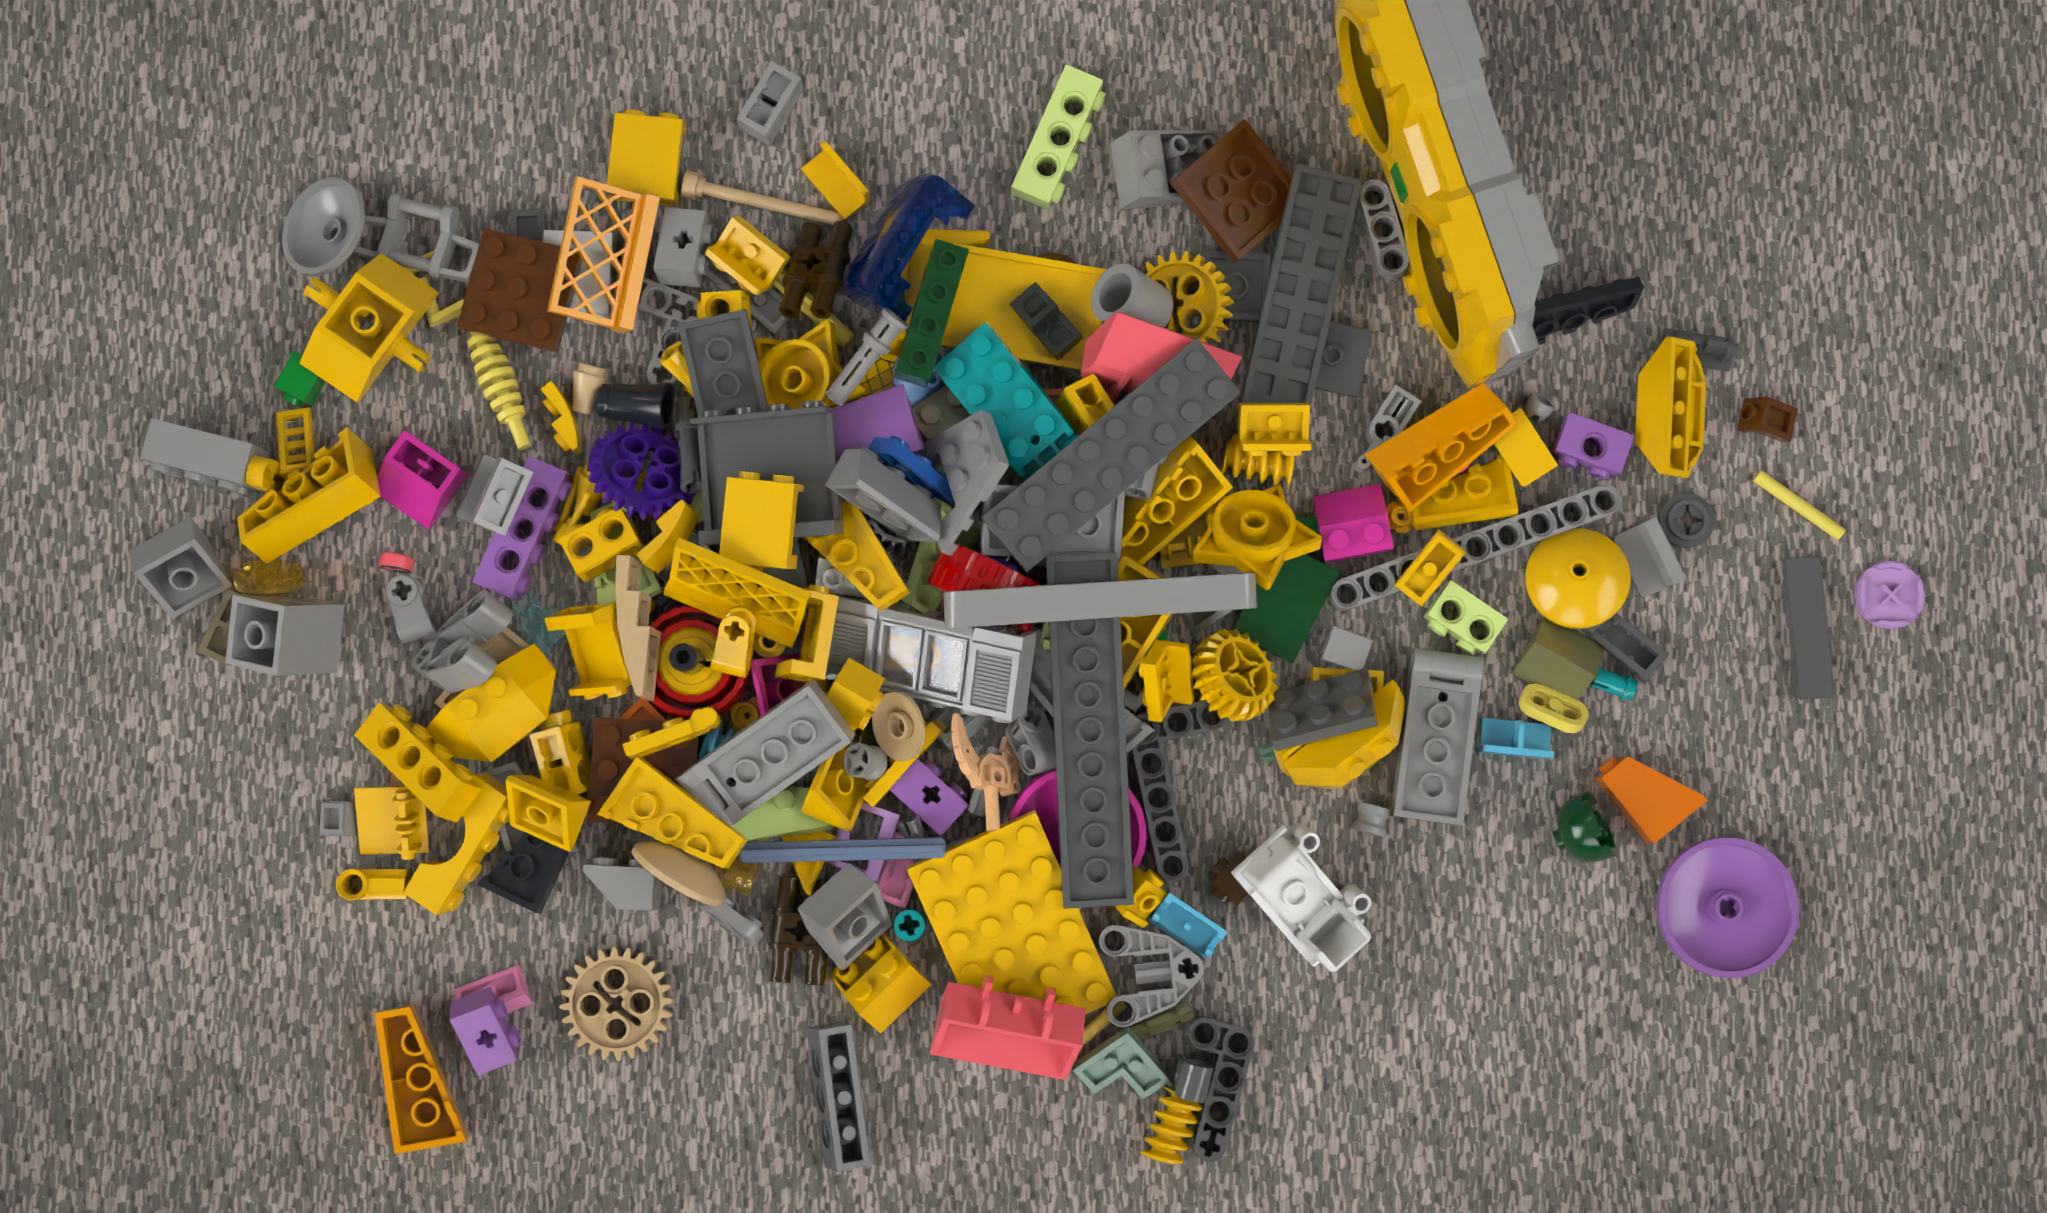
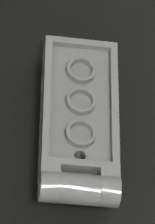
(1437, 737)
(768, 754)

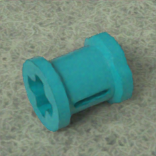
(904, 934)

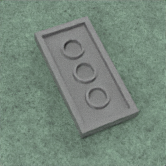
(1097, 535)

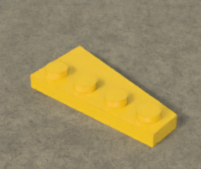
(862, 559)
(663, 810)

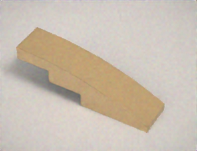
(638, 640)

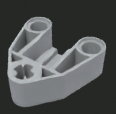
(453, 653)
(1150, 1002)

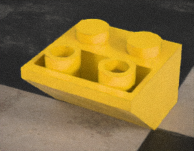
(880, 983)

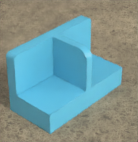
(1515, 738)

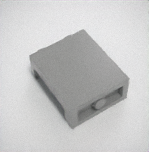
(494, 494)

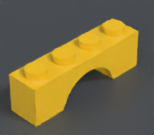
(441, 884)

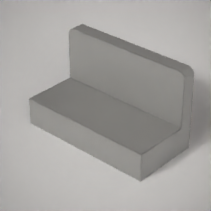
(1649, 557)

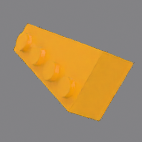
(1440, 445)

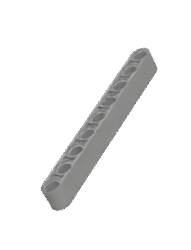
(1489, 541)
(1099, 600)

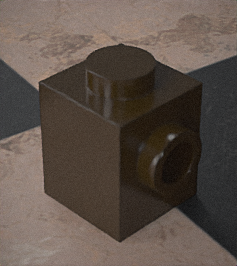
(1225, 884)

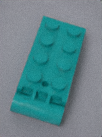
(993, 379)

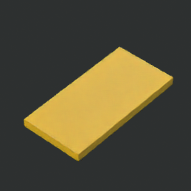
(997, 278)

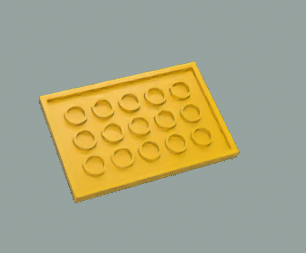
(1004, 917)

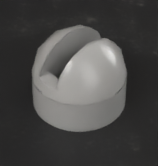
(1538, 405)

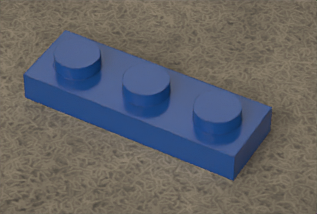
(914, 466)

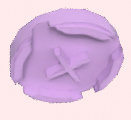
(1889, 595)

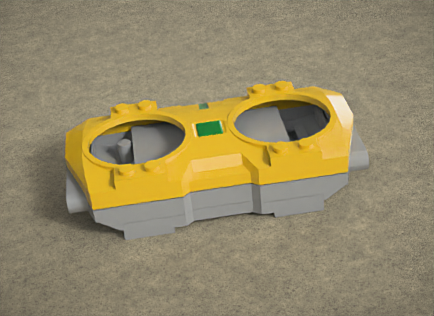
(1464, 212)

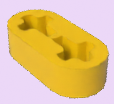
(263, 474)

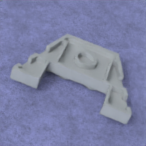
(973, 467)

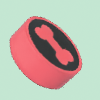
(396, 562)

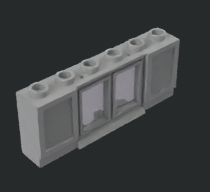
(954, 667)

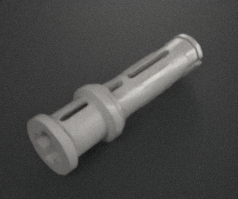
(873, 339)

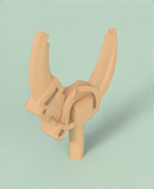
(987, 771)

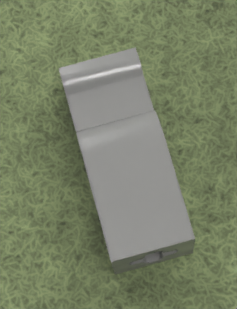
(1384, 417)

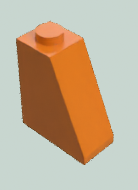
(1647, 797)

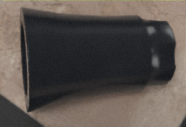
(637, 403)

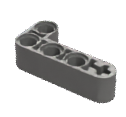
(1229, 1093)

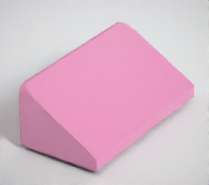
(505, 984)

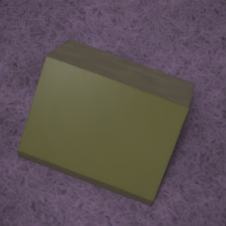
(1559, 659)

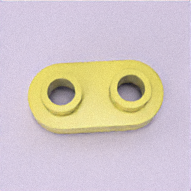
(1553, 708)

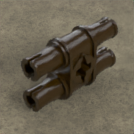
(816, 270)
(785, 942)

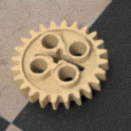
(596, 1027)

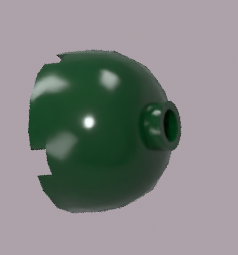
(1584, 830)

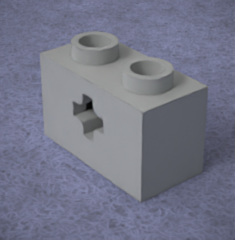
(682, 247)

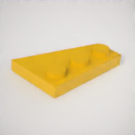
(1475, 496)

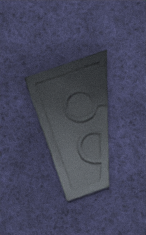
(527, 873)

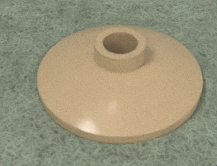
(898, 726)

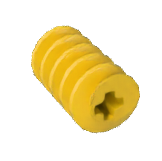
(1271, 464)
(1171, 1129)

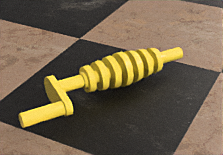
(493, 373)

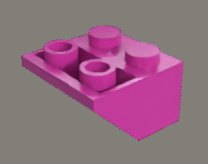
(419, 479)

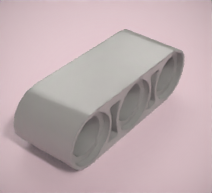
(1386, 214)

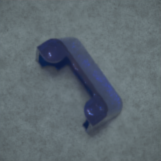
(875, 272)

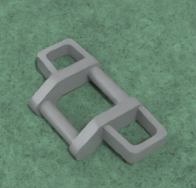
(394, 227)

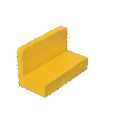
(836, 182)
(1525, 451)

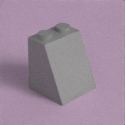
(284, 635)

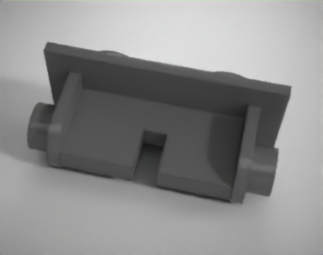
(1712, 350)

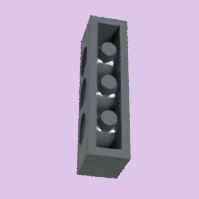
(838, 1096)

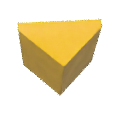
(834, 794)
(545, 810)

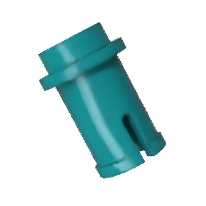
(1615, 684)

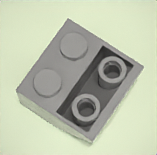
(625, 885)

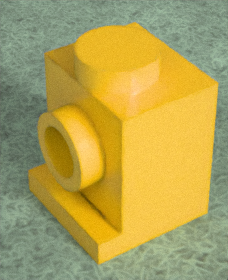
(1147, 895)

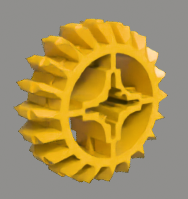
(1233, 675)

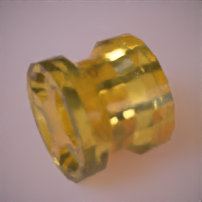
(741, 876)

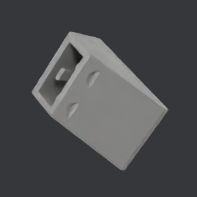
(1151, 160)

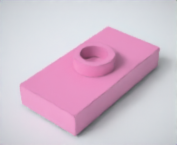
(895, 881)

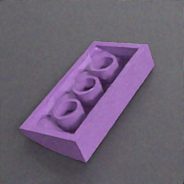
(877, 416)

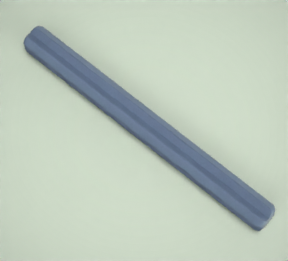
(843, 850)

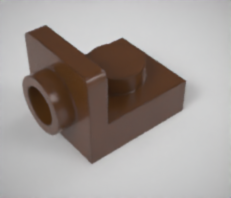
(1767, 418)

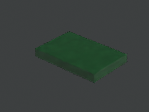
(1289, 607)

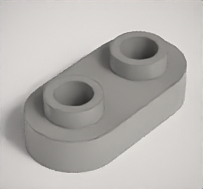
(744, 927)

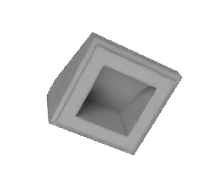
(338, 818)

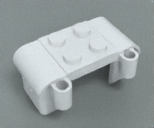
(1302, 899)

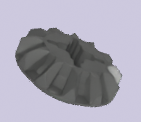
(1696, 508)

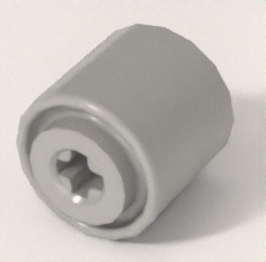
(1132, 293)

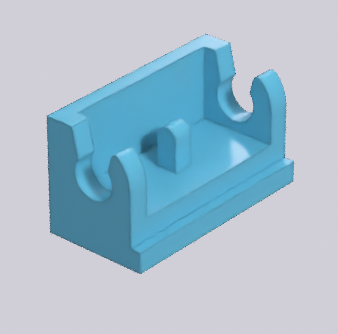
(1187, 925)

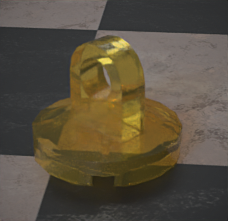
(269, 579)

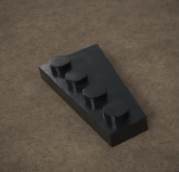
(1597, 303)

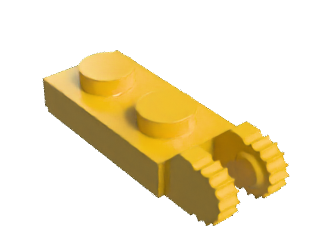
(674, 733)

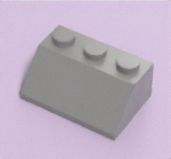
(886, 496)

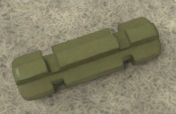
(1163, 1021)

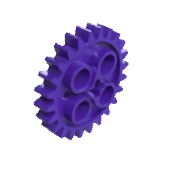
(617, 464)

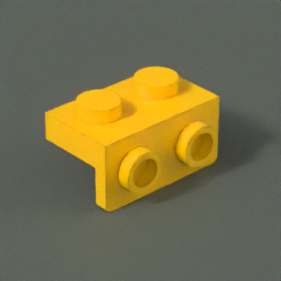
(748, 256)
(1274, 428)
(1166, 678)

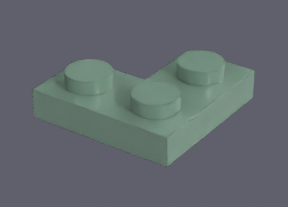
(1125, 1057)

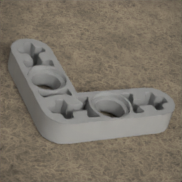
(671, 326)

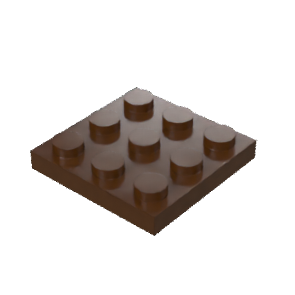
(1236, 190)
(513, 290)
(611, 763)

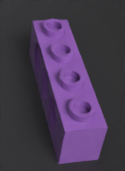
(530, 550)

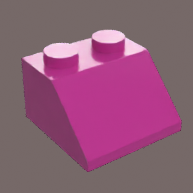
(1353, 523)

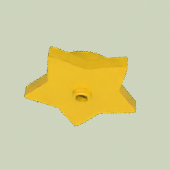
(802, 367)
(1254, 534)

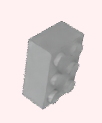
(199, 456)

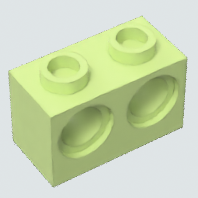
(1468, 610)

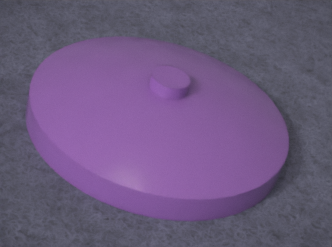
(1727, 907)

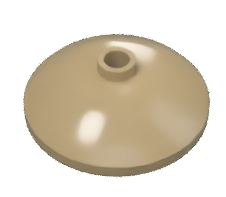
(681, 871)

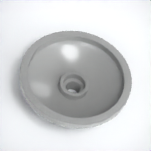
(323, 226)

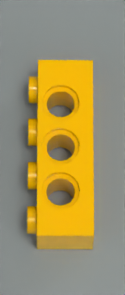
(418, 761)

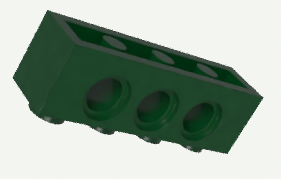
(930, 313)

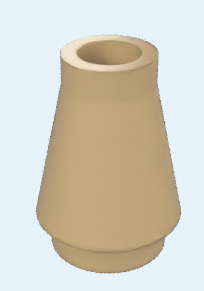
(586, 382)

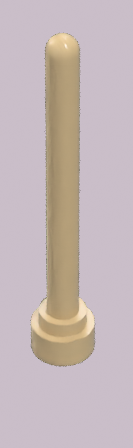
(697, 186)

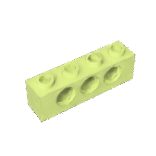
(1072, 87)

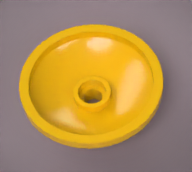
(1575, 599)

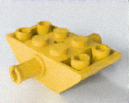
(353, 356)

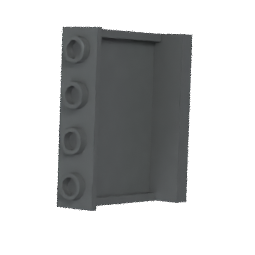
(772, 443)

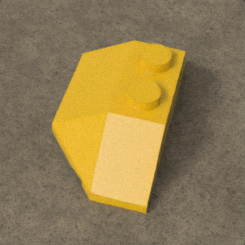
(1671, 408)
(499, 712)
(1343, 758)

